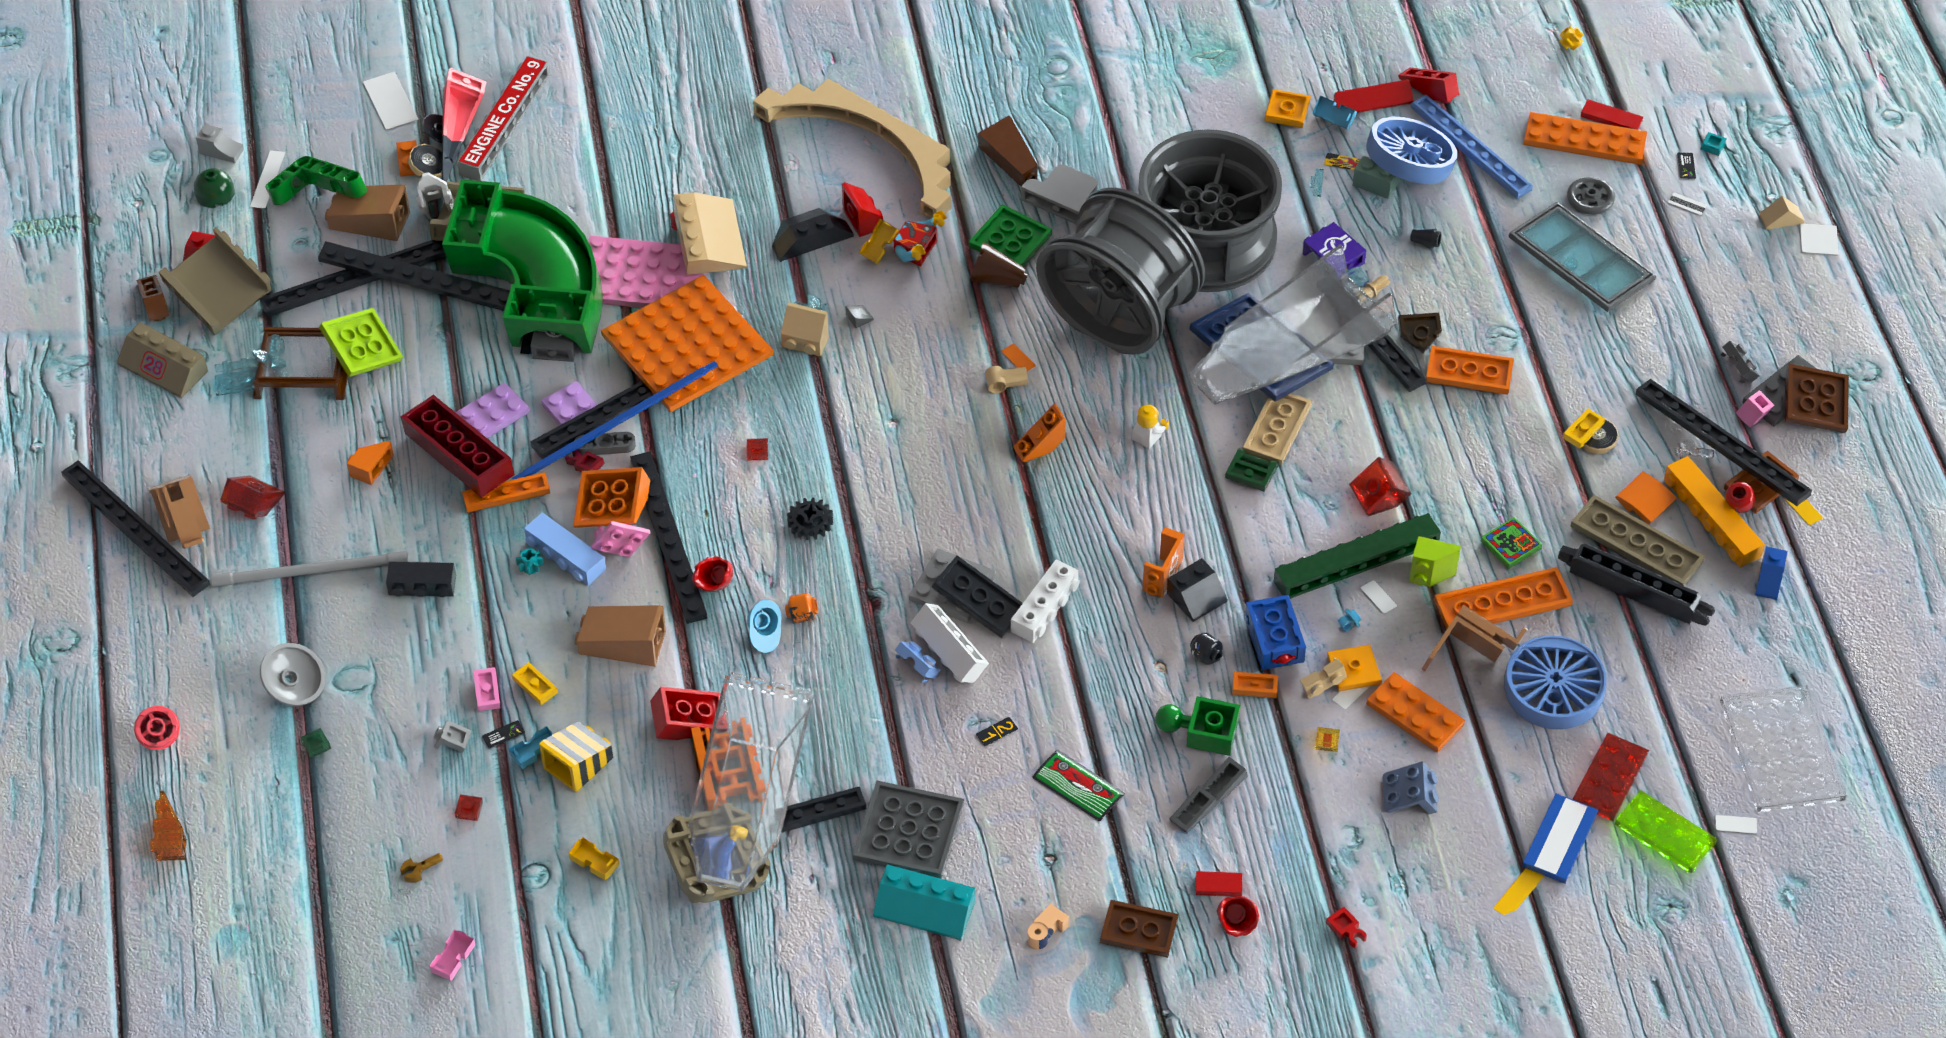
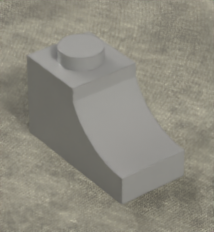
(217, 144)

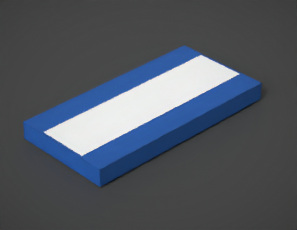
(1560, 838)

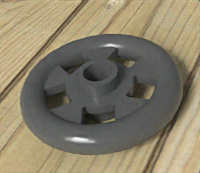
(1591, 195)

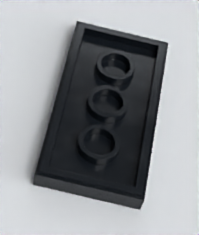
(977, 596)

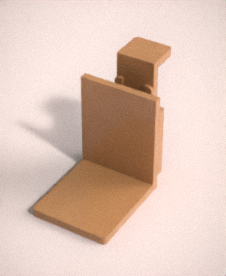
(180, 511)
(1477, 634)

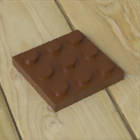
(1816, 398)

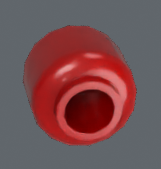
(1740, 497)

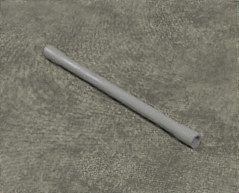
(230, 578)

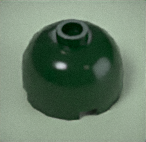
(213, 188)

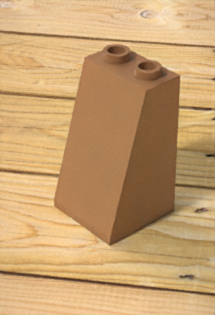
(376, 214)
(622, 633)

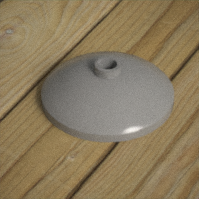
(298, 665)

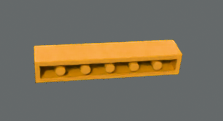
(1714, 511)

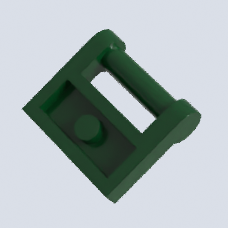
(1251, 474)

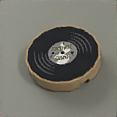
(426, 159)
(1603, 439)

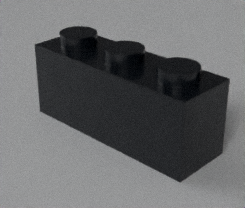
(421, 579)

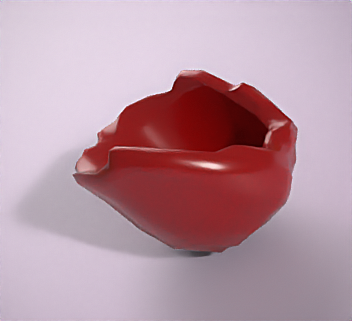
(713, 574)
(1238, 915)

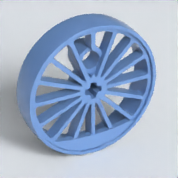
(1421, 158)
(1555, 682)

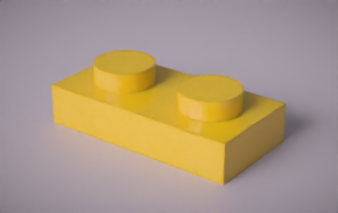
(1583, 428)
(534, 683)

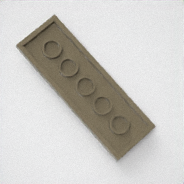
(1637, 541)

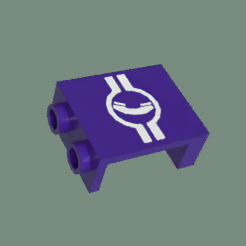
(1331, 237)

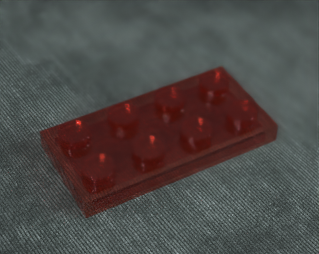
(1611, 775)

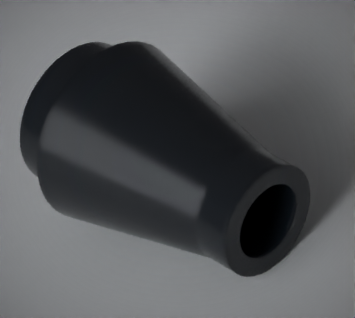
(1427, 237)

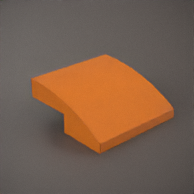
(1646, 497)

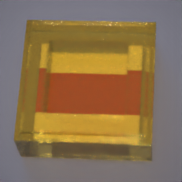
(1327, 739)

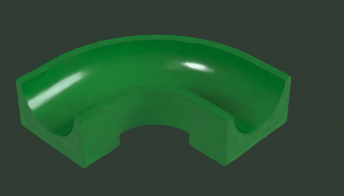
(533, 250)

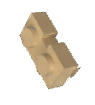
(1318, 682)

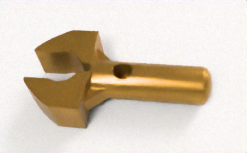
(417, 868)

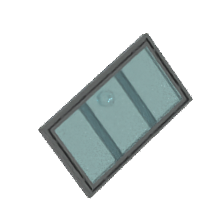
(1582, 256)

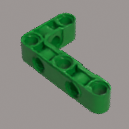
(316, 172)

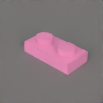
(486, 689)

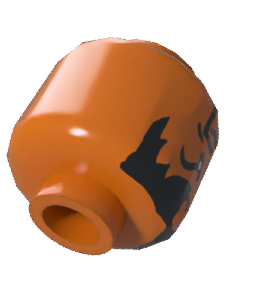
(801, 608)

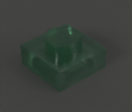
(315, 743)

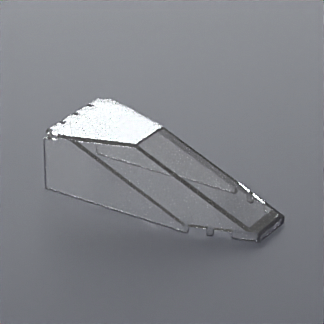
(1293, 330)
(747, 778)

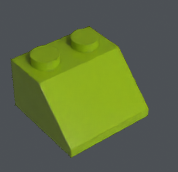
(1433, 561)

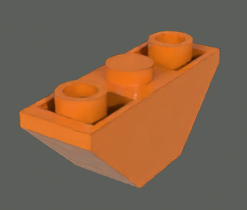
(1042, 436)

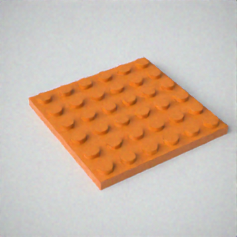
(683, 335)

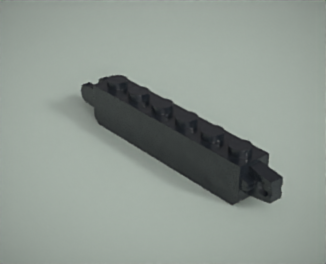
(1637, 583)

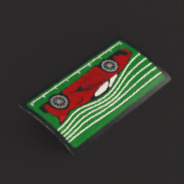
(1078, 785)

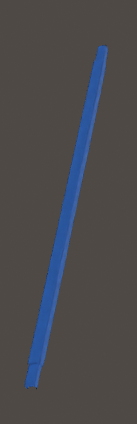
(616, 421)

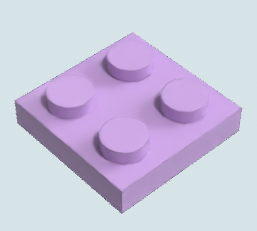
(568, 403)

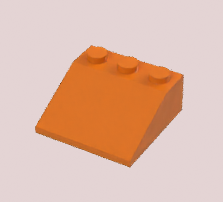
(611, 496)

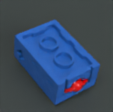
(1275, 632)

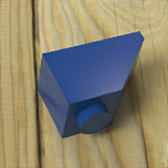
(1771, 572)

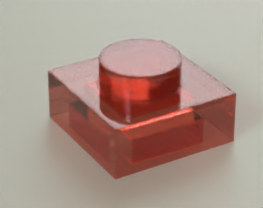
(757, 449)
(468, 807)

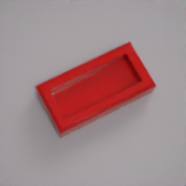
(1218, 883)

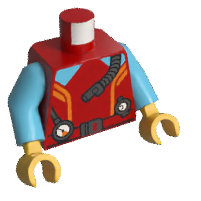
(918, 238)

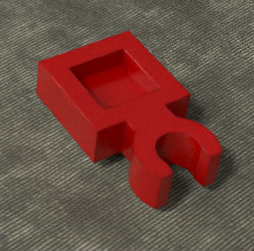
(1345, 924)

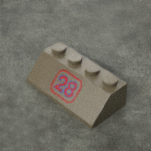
(161, 360)

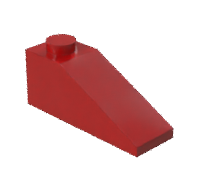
(1436, 84)

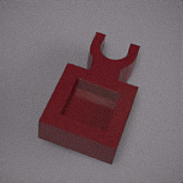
(585, 462)

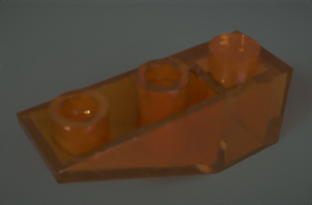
(169, 834)

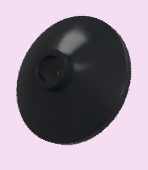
(433, 126)

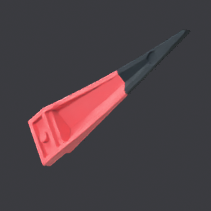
(460, 102)

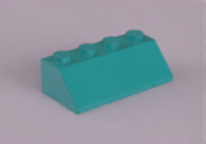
(924, 902)

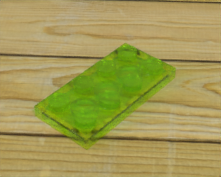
(1665, 831)

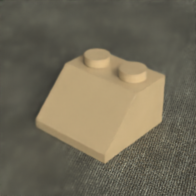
(805, 329)

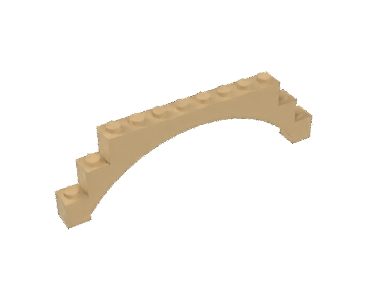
(837, 103)

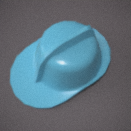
(764, 625)

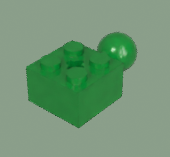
(1209, 727)

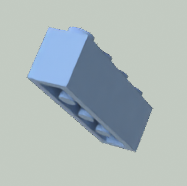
(564, 549)

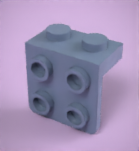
(1410, 787)

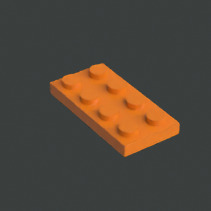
(1469, 370)
(1415, 712)

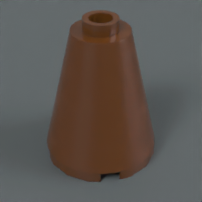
(997, 269)

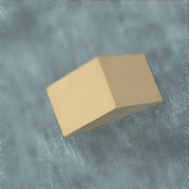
(1781, 214)

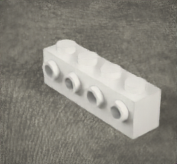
(1045, 601)
(949, 643)

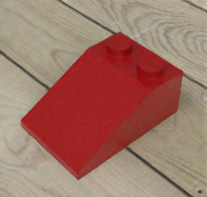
(680, 710)

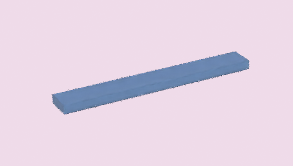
(1472, 146)

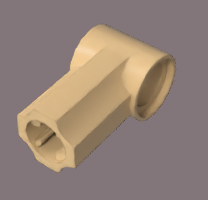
(1000, 378)

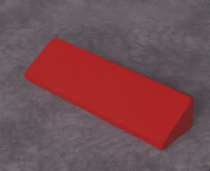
(1375, 96)

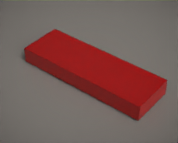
(1610, 115)

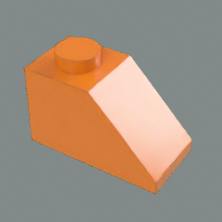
(370, 461)

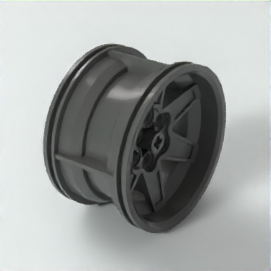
(1213, 187)
(1121, 270)

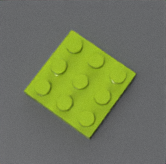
(361, 342)

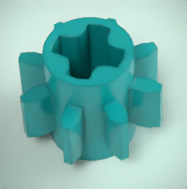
(529, 561)

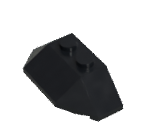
(809, 232)

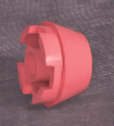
(157, 727)

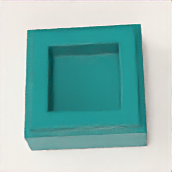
(1713, 143)

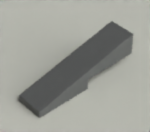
(1208, 796)

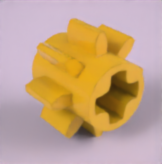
(1571, 38)

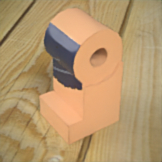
(1045, 926)

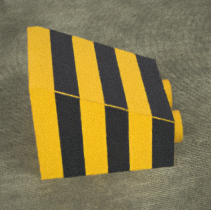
(575, 755)

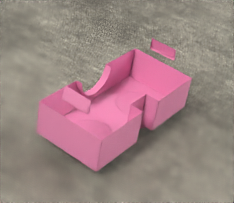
(448, 962)

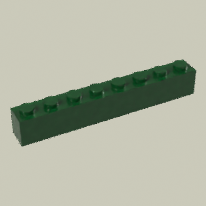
(1354, 556)

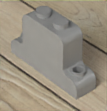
(1061, 192)

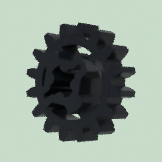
(810, 518)

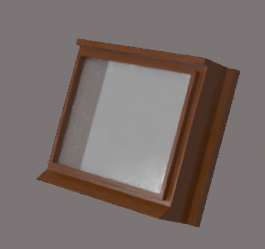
(308, 361)

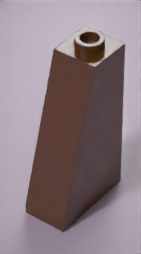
(1008, 150)

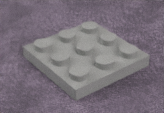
(923, 590)

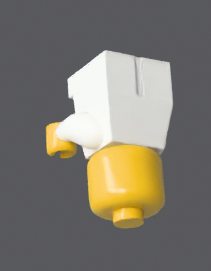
(1147, 426)

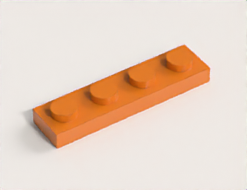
(508, 492)

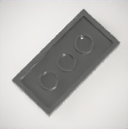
(1774, 390)

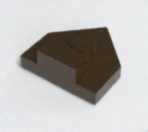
(1420, 329)

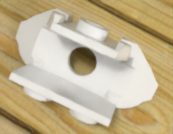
(429, 183)

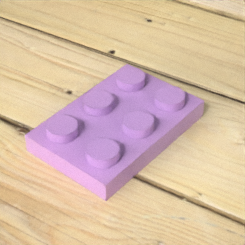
(494, 410)

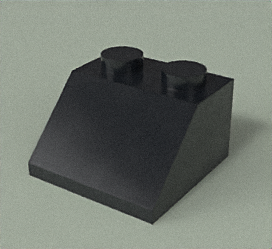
(1196, 590)

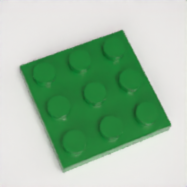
(1012, 235)

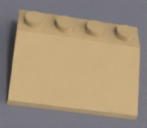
(708, 233)

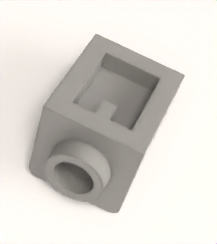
(452, 736)

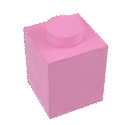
(1754, 409)

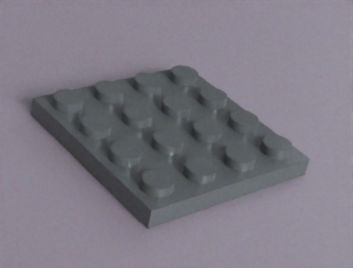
(908, 829)

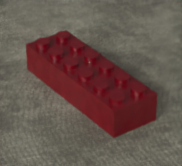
(457, 446)

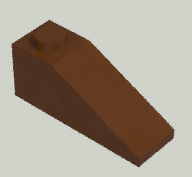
(153, 298)

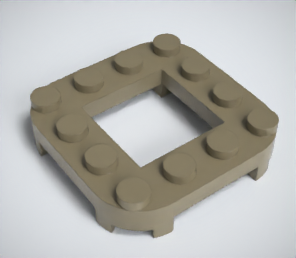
(681, 856)

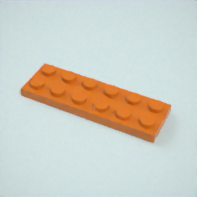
(1585, 138)
(1508, 597)

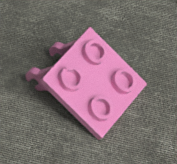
(619, 538)

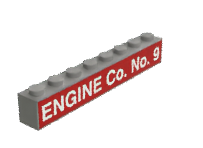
(503, 118)

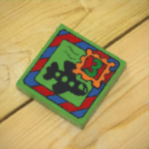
(1511, 542)

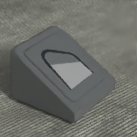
(858, 315)

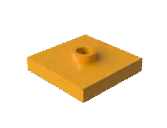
(1287, 108)
(1358, 665)

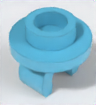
(1350, 619)

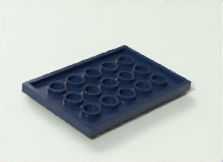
(1212, 326)

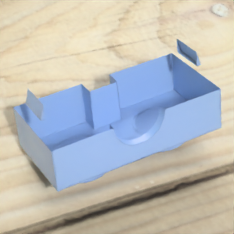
(923, 664)

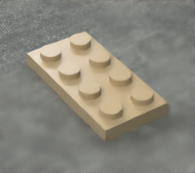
(1277, 427)

